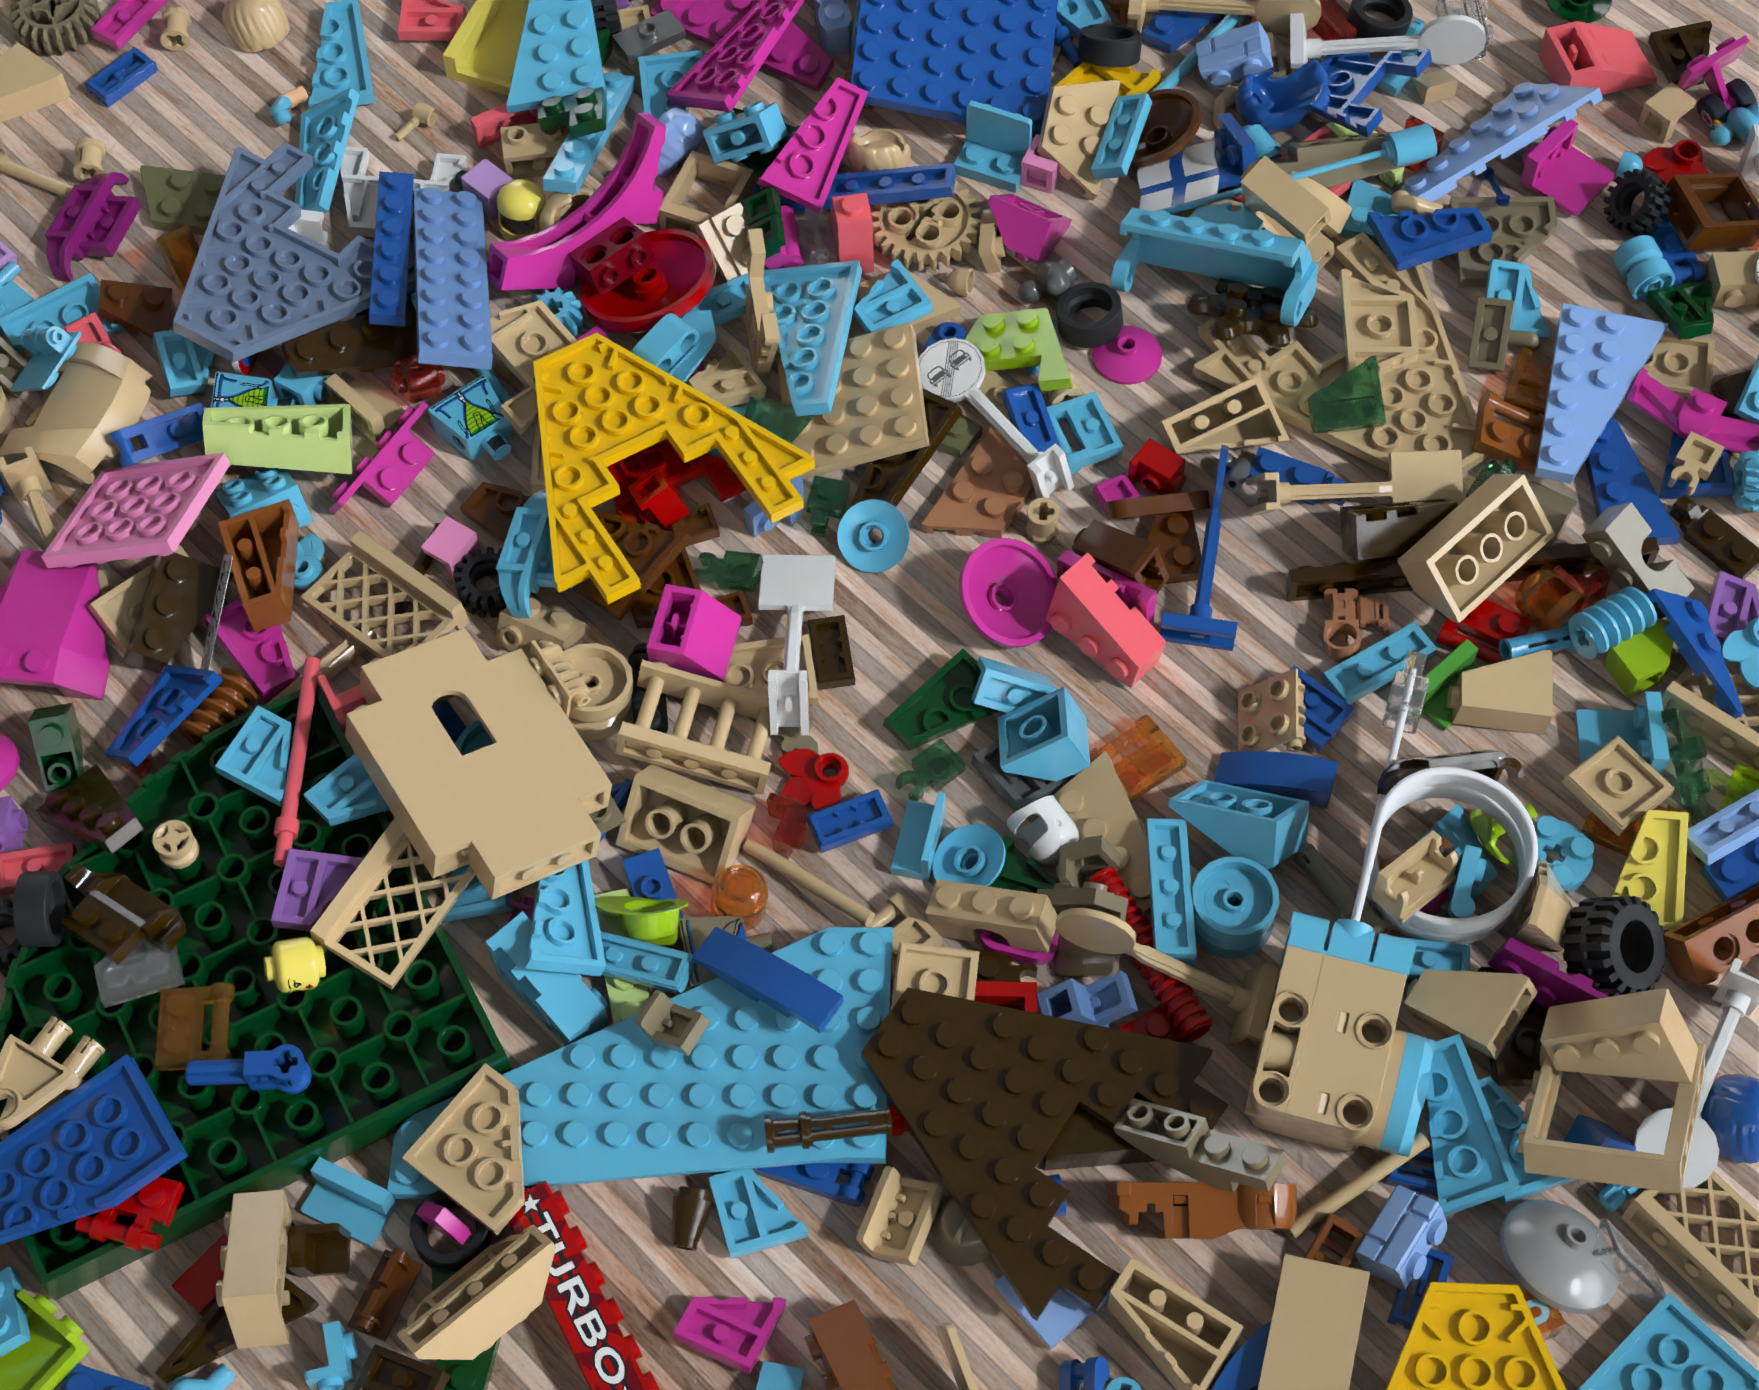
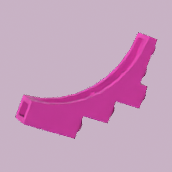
(627, 192)

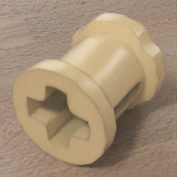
(175, 34)
(90, 156)
(1043, 519)

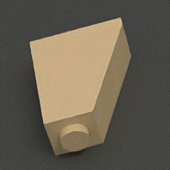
(28, 83)
(1506, 695)
(1475, 1004)

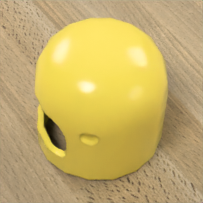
(520, 202)

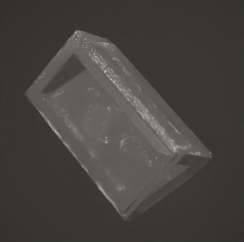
(1627, 1263)

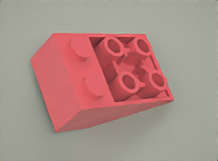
(1594, 57)

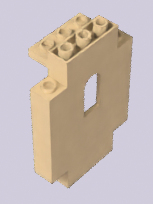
(502, 809)

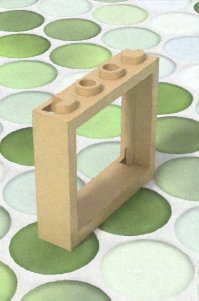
(1604, 1163)

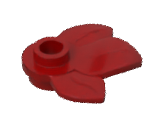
(1681, 159)
(808, 781)

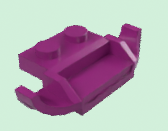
(89, 223)

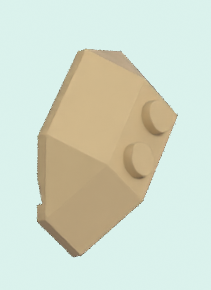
(481, 1299)

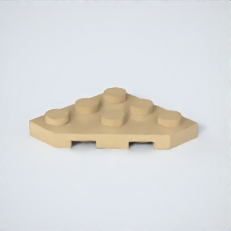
(476, 1150)

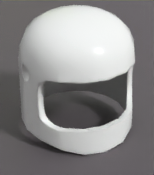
(1047, 832)

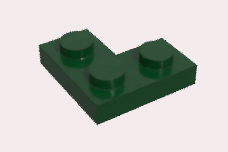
(582, 111)

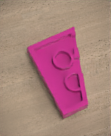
(258, 655)

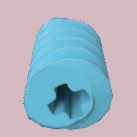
(1611, 622)

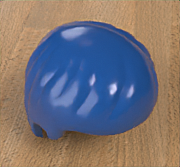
(1734, 1116)

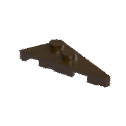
(214, 1338)

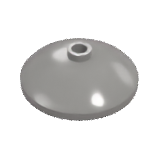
(1552, 1256)

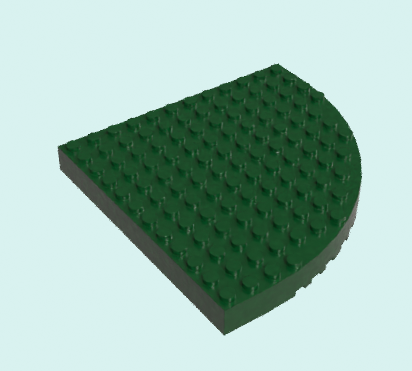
(368, 1047)

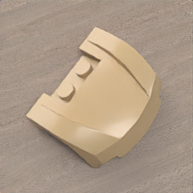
(89, 400)

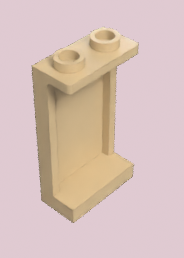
(1314, 1326)

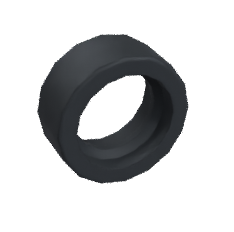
(1398, 10)
(1110, 45)
(1085, 296)
(39, 908)
(451, 1261)

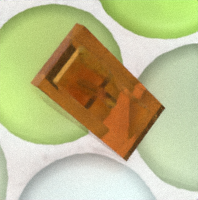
(179, 254)

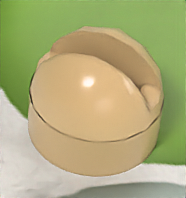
(961, 281)

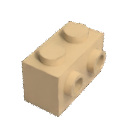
(529, 149)

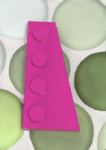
(814, 152)

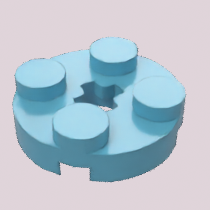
(1571, 845)

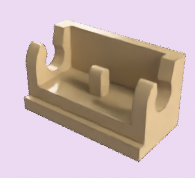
(1415, 878)

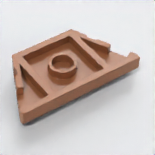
(984, 492)

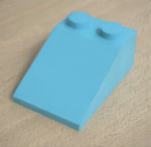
(1245, 820)

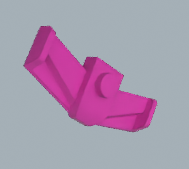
(1698, 414)

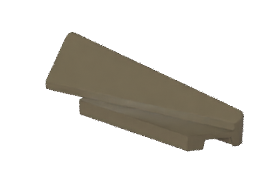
(1320, 152)

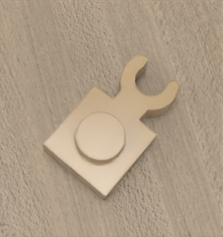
(991, 243)
(1695, 461)

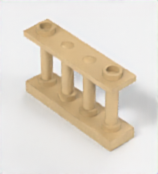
(691, 757)

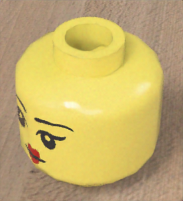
(295, 964)

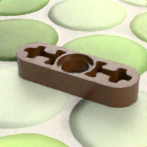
(1158, 505)

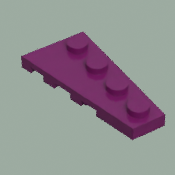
(1552, 984)

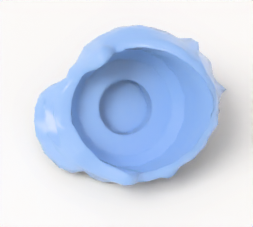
(681, 137)

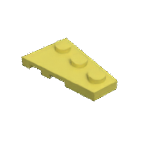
(1658, 865)

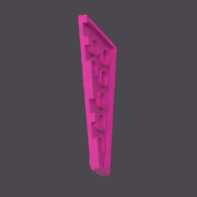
(792, 57)
(732, 63)

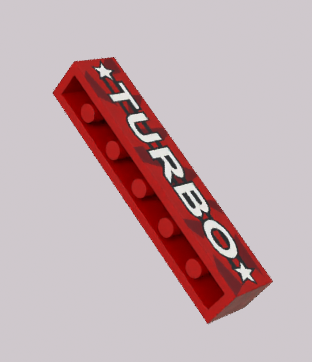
(577, 1301)

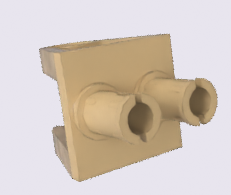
(36, 1081)

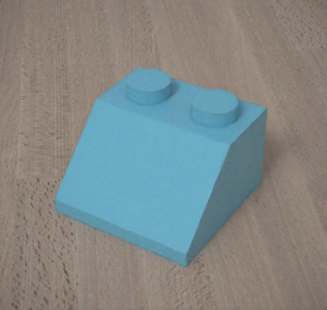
(1045, 738)

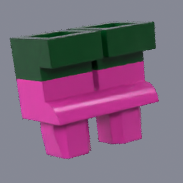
(778, 228)

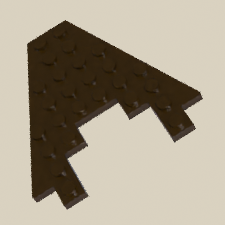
(990, 1096)

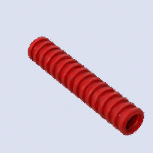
(1174, 995)

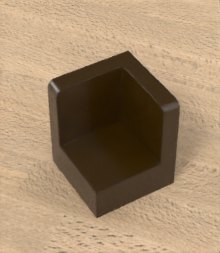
(319, 1250)

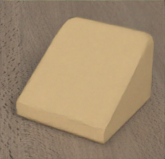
(1435, 86)

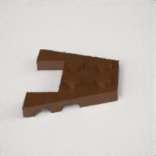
(681, 573)

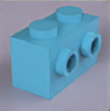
(739, 134)

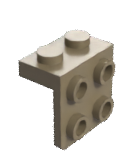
(1075, 960)

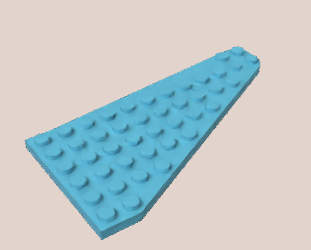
(643, 1111)

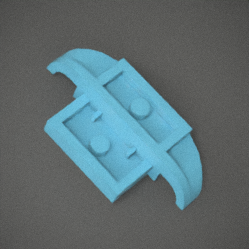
(526, 556)

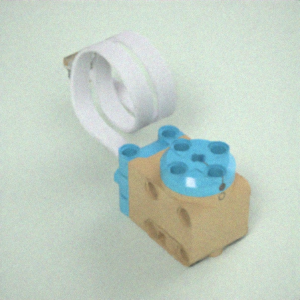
(1331, 1049)

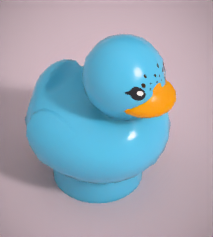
(1738, 122)

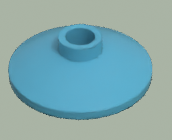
(855, 538)
(966, 847)

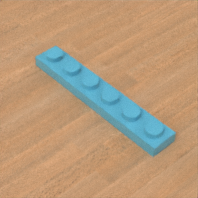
(580, 153)

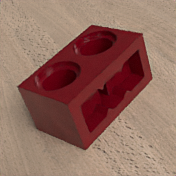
(612, 256)

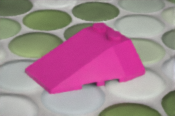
(50, 631)

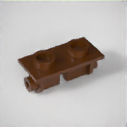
(385, 1294)

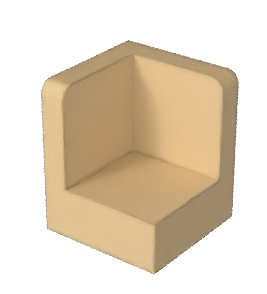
(1664, 110)

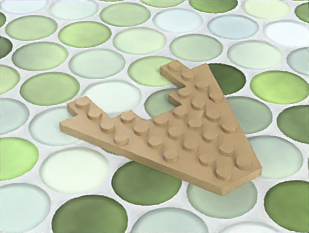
(1422, 400)

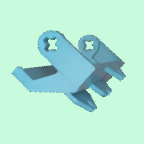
(1219, 246)

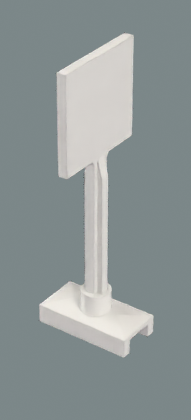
(796, 586)

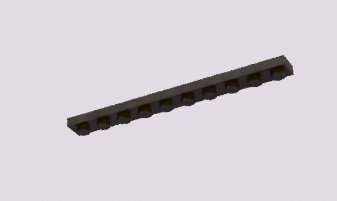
(1388, 577)

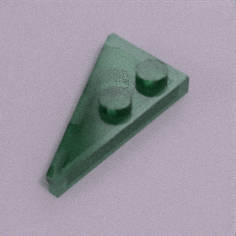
(1687, 760)

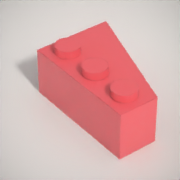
(1103, 625)

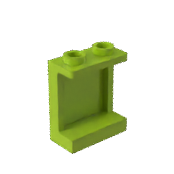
(49, 1353)

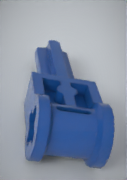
(258, 1069)

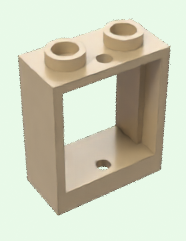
(698, 165)

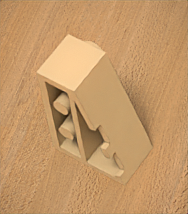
(1622, 1037)
(256, 1268)

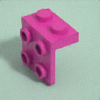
(1563, 171)

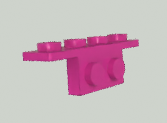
(393, 467)

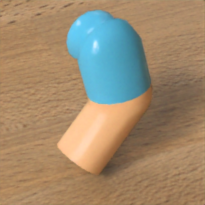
(285, 102)

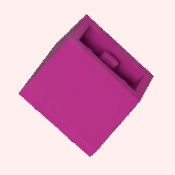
(693, 633)

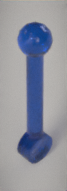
(1501, 199)

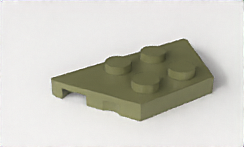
(180, 197)

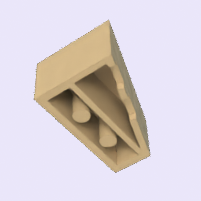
(1232, 418)
(1173, 1327)

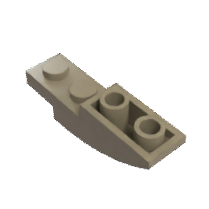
(1195, 1150)

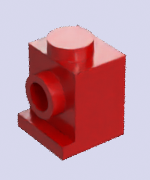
(1157, 469)
(659, 498)

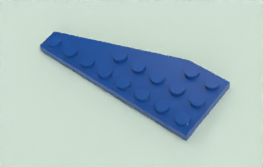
(85, 1153)

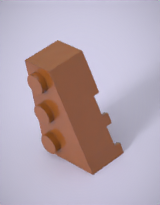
(264, 561)
(847, 1350)

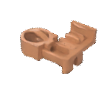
(1353, 613)

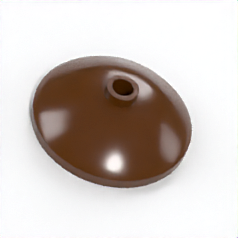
(1168, 127)

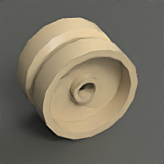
(610, 687)

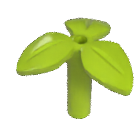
(1489, 832)

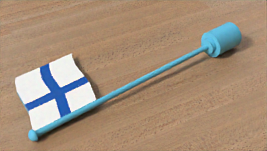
(1194, 178)

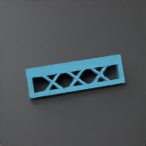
(1171, 889)

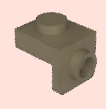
(1084, 859)
(671, 1024)

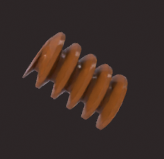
(218, 707)

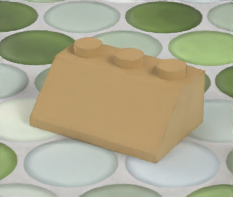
(687, 821)

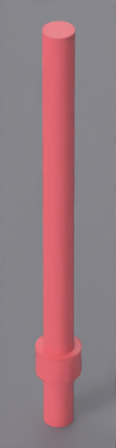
(287, 825)

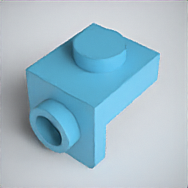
(340, 1350)

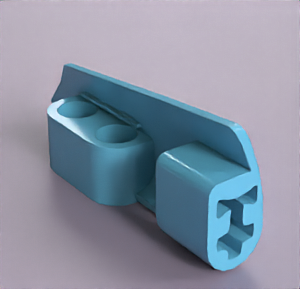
(678, 343)

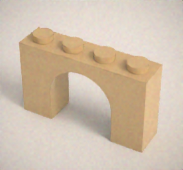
(1287, 208)

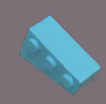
(554, 997)

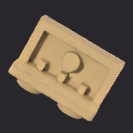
(542, 626)
(899, 1217)

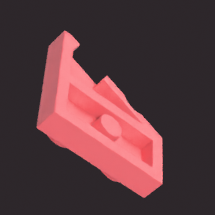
(429, 20)

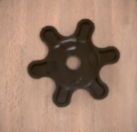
(1236, 316)

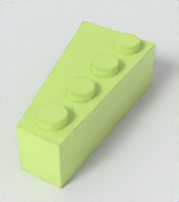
(282, 436)

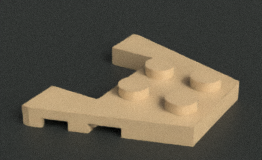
(759, 315)
(519, 339)

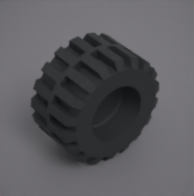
(1615, 944)

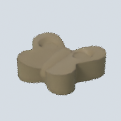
(794, 740)

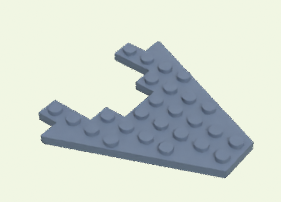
(260, 279)

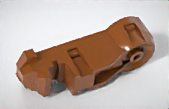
(1203, 1210)

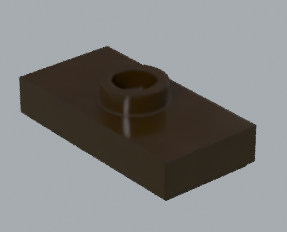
(831, 652)

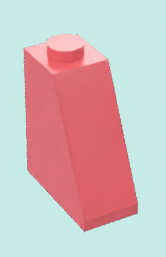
(853, 230)

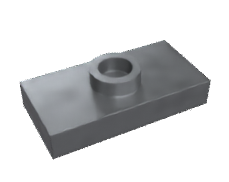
(649, 36)

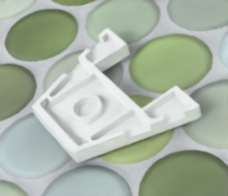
(362, 190)

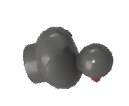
(1050, 278)

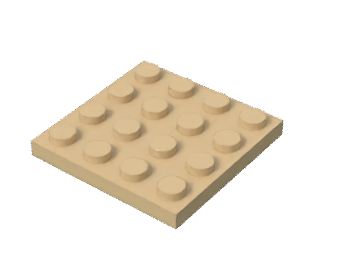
(875, 404)

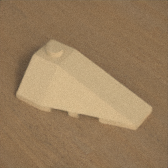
(1544, 910)

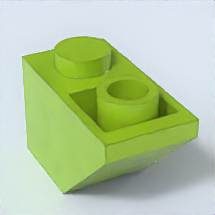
(1640, 660)

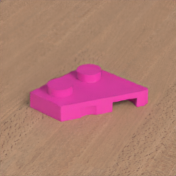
(729, 1328)

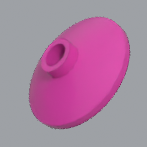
(1132, 364)

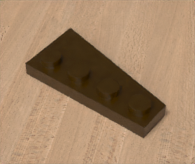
(352, 346)
(892, 476)
(91, 811)

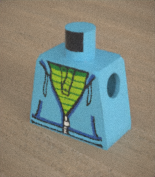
(245, 391)
(473, 421)

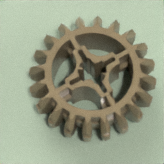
(54, 23)

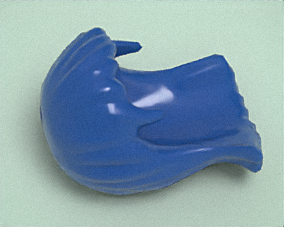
(1283, 100)

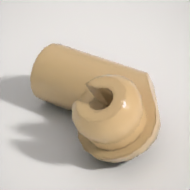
(1403, 202)

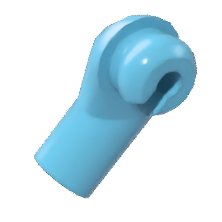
(217, 1380)

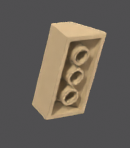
(1477, 546)

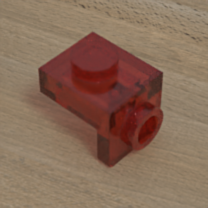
(791, 829)

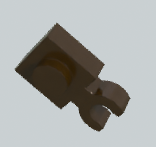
(998, 967)

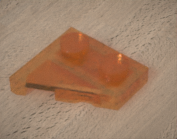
(1528, 384)

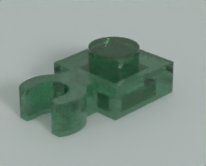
(732, 572)
(931, 767)

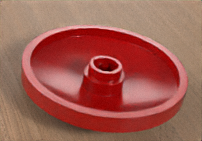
(667, 285)

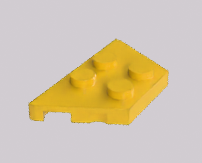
(1131, 81)

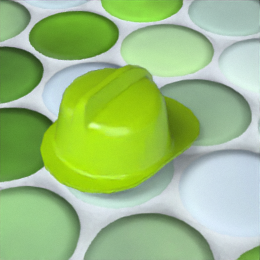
(646, 918)

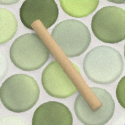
(809, 881)
(1354, 1187)

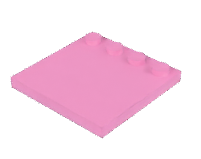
(136, 511)

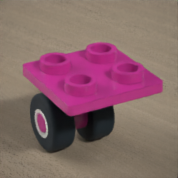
(1723, 96)

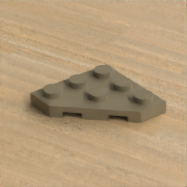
(1515, 229)

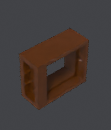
(1692, 220)

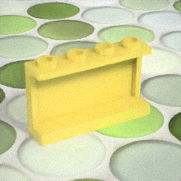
(487, 45)

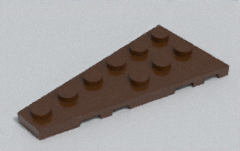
(644, 546)

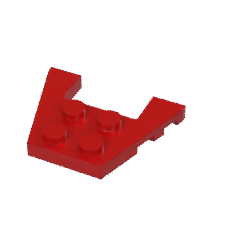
(662, 454)

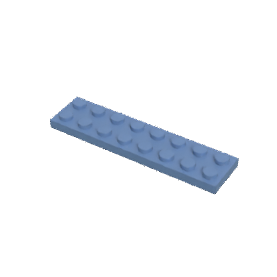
(451, 279)

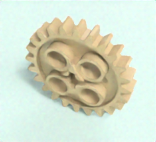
(927, 229)

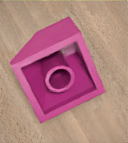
(1027, 226)

